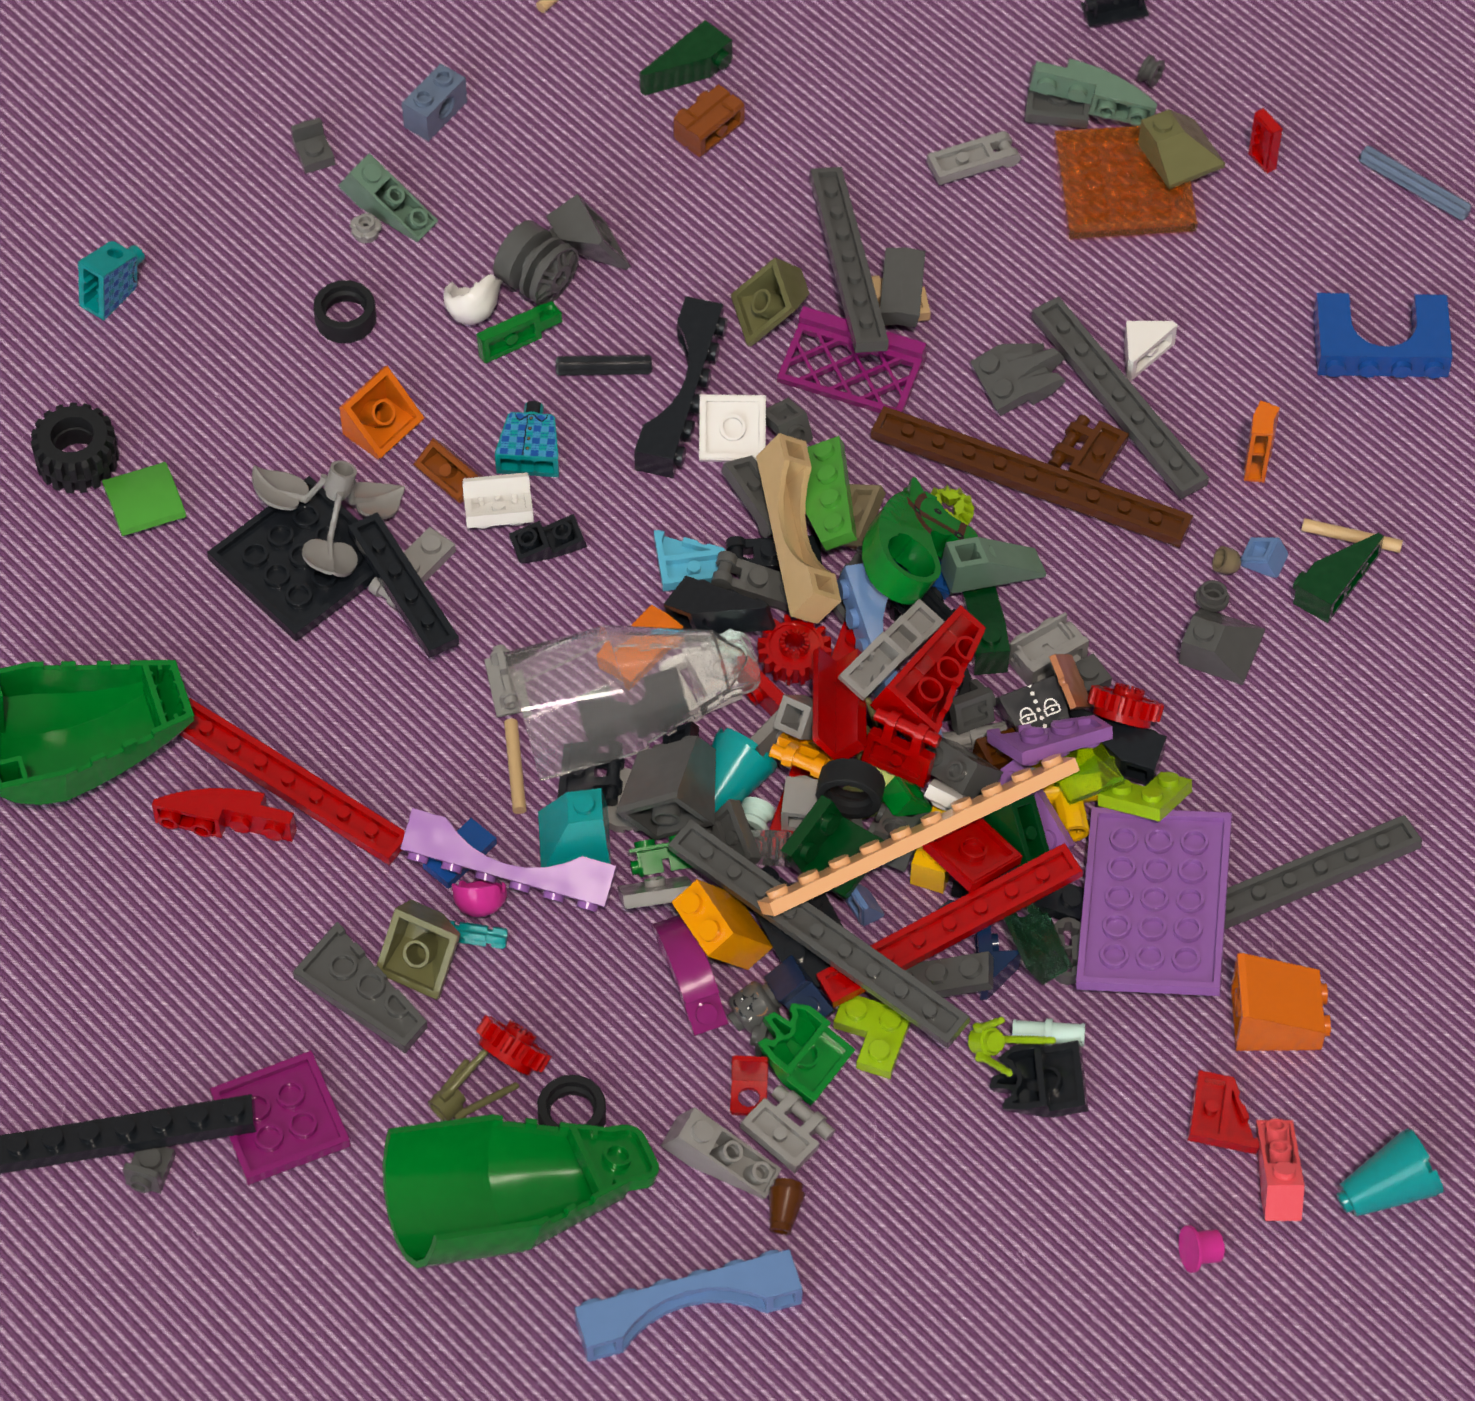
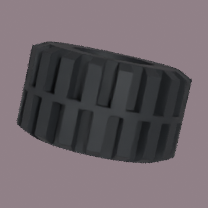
(69, 427)

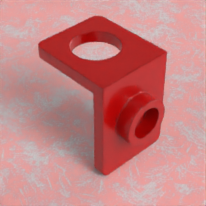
(748, 1074)

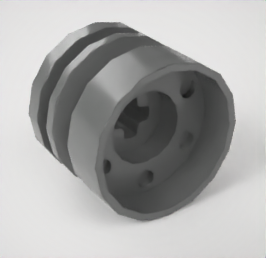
(535, 262)

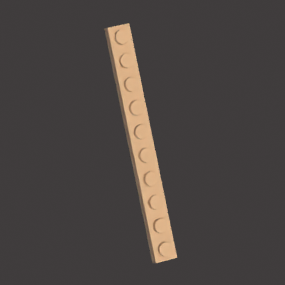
(908, 839)

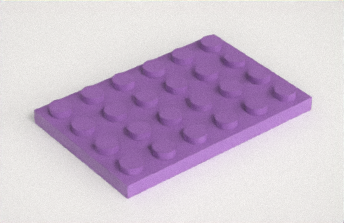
(1155, 903)

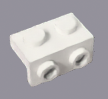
(497, 500)

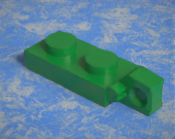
(517, 331)

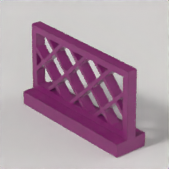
(836, 331)

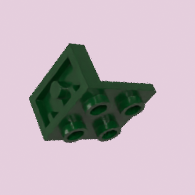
(823, 837)

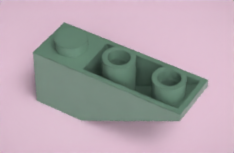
(387, 199)
(988, 563)

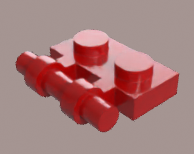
(897, 755)

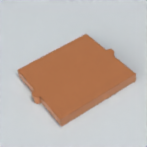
(1070, 681)

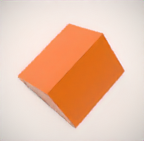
(379, 414)

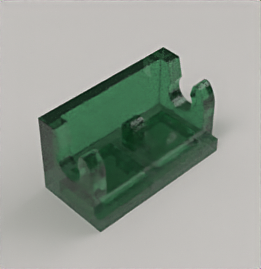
(1039, 944)

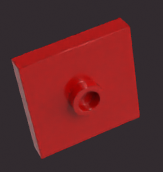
(974, 854)

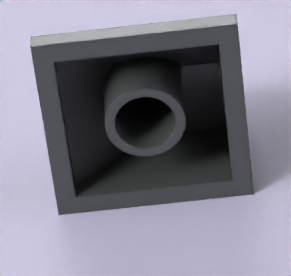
(587, 232)
(1220, 645)

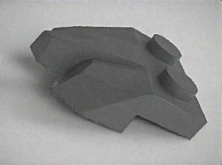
(1018, 374)

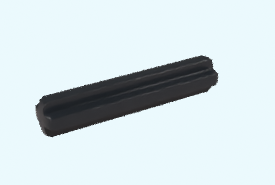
(603, 364)

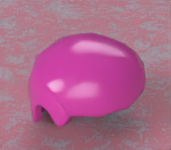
(479, 897)

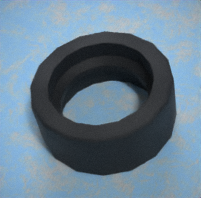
(344, 292)
(854, 774)
(571, 1085)

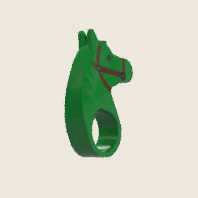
(913, 533)

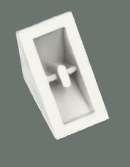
(1146, 343)

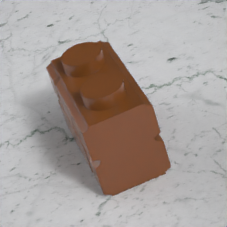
(708, 120)

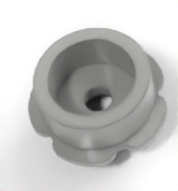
(365, 228)

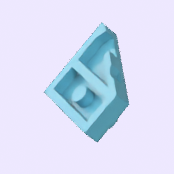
(684, 559)

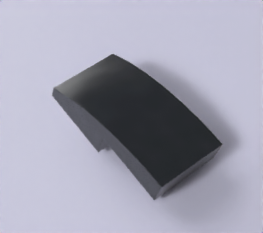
(542, 543)

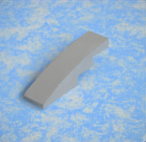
(891, 650)

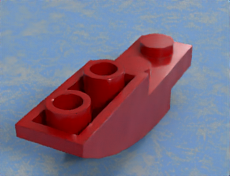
(213, 809)

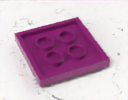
(292, 1118)

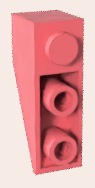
(1280, 1170)

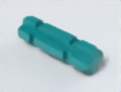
(480, 935)

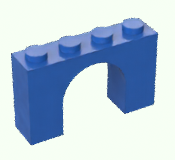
(1345, 353)

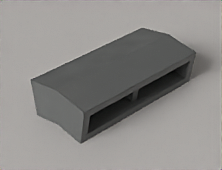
(902, 286)

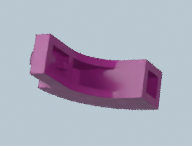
(691, 974)

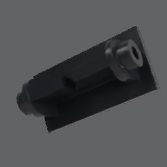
(1111, 11)

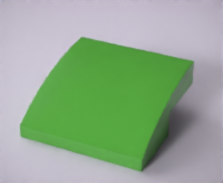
(144, 498)

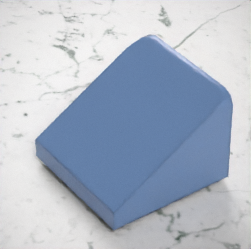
(1264, 556)
(864, 906)

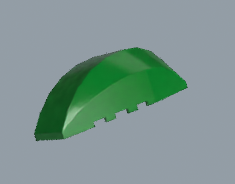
(83, 724)

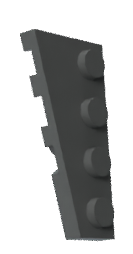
(353, 984)

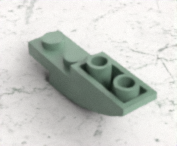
(1105, 92)

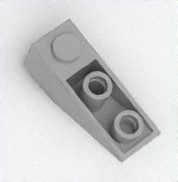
(719, 1153)

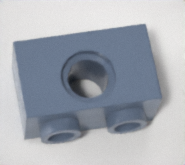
(434, 102)

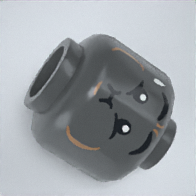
(751, 1004)

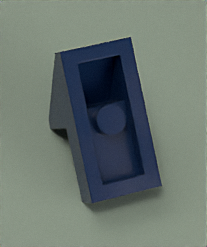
(1005, 962)
(793, 985)

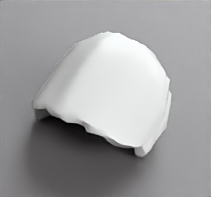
(472, 304)

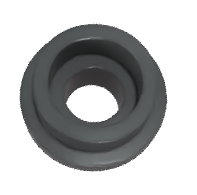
(1212, 596)

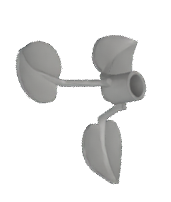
(286, 490)

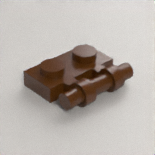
(1098, 453)

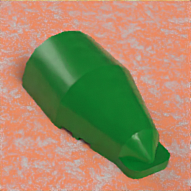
(503, 1185)

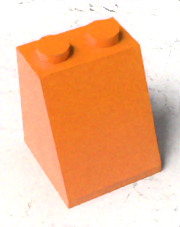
(1277, 1005)

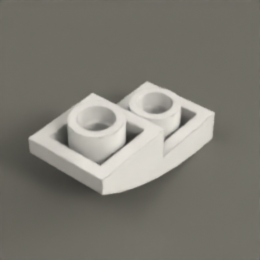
(941, 795)

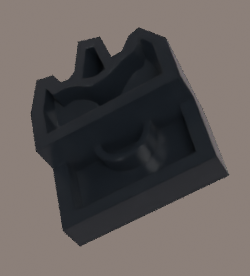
(1044, 1080)

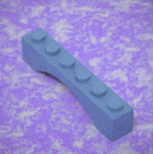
(864, 611)
(758, 1283)

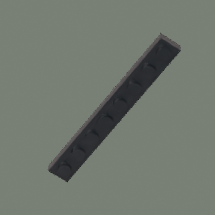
(127, 1133)

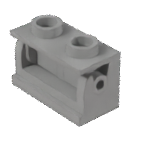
(1032, 650)

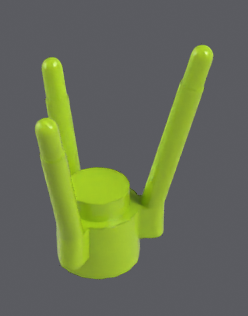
(989, 1041)

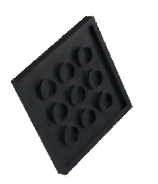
(270, 569)

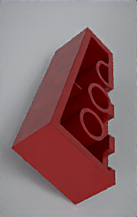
(930, 679)

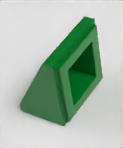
(905, 798)

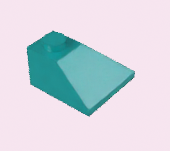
(575, 828)

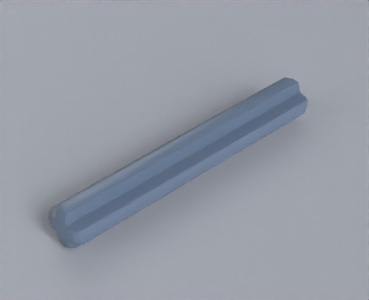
(1415, 183)

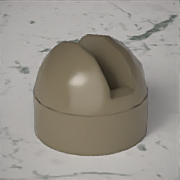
(1226, 560)

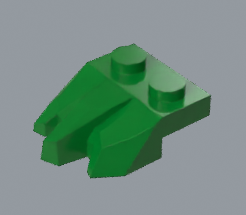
(804, 1051)

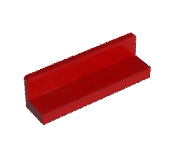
(837, 711)

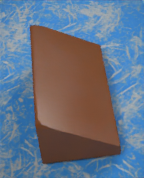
(445, 468)

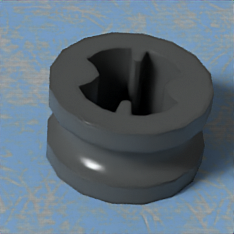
(1151, 70)

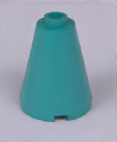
(738, 766)
(1391, 1177)

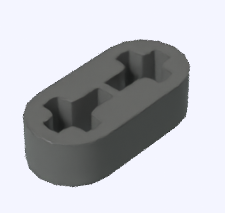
(1072, 950)

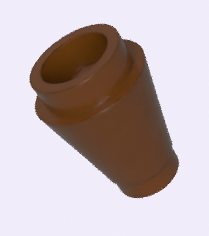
(785, 1203)

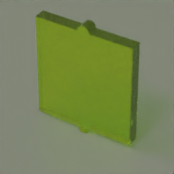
(1095, 776)

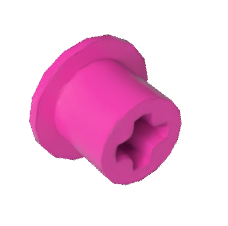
(1200, 1247)

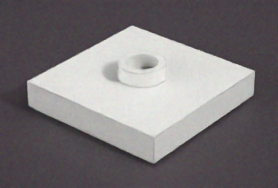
(731, 427)

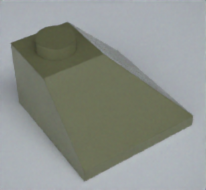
(1177, 148)
(768, 298)
(419, 948)

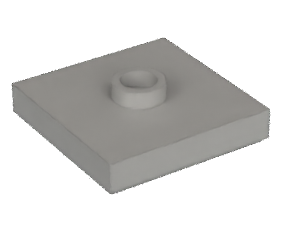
(652, 891)

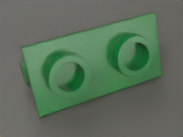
(650, 858)

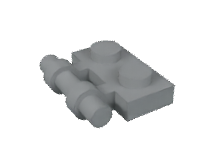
(780, 1134)

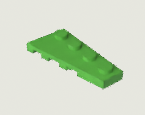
(829, 494)

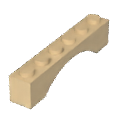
(785, 476)

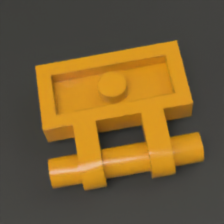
(799, 753)

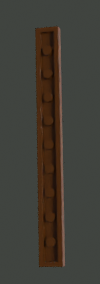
(1032, 476)

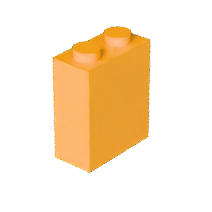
(722, 925)

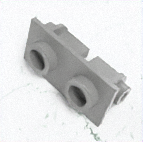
(501, 684)

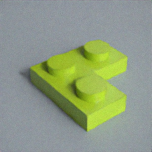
(1148, 801)
(881, 1028)

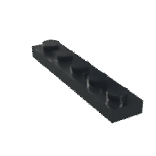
(403, 585)

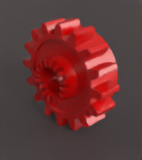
(777, 648)
(1125, 705)
(512, 1045)

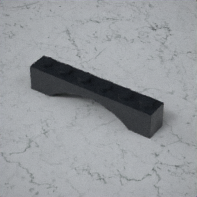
(663, 438)

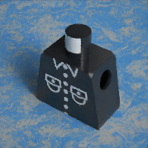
(1034, 704)

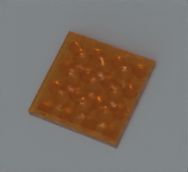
(1115, 188)

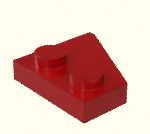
(1219, 1115)

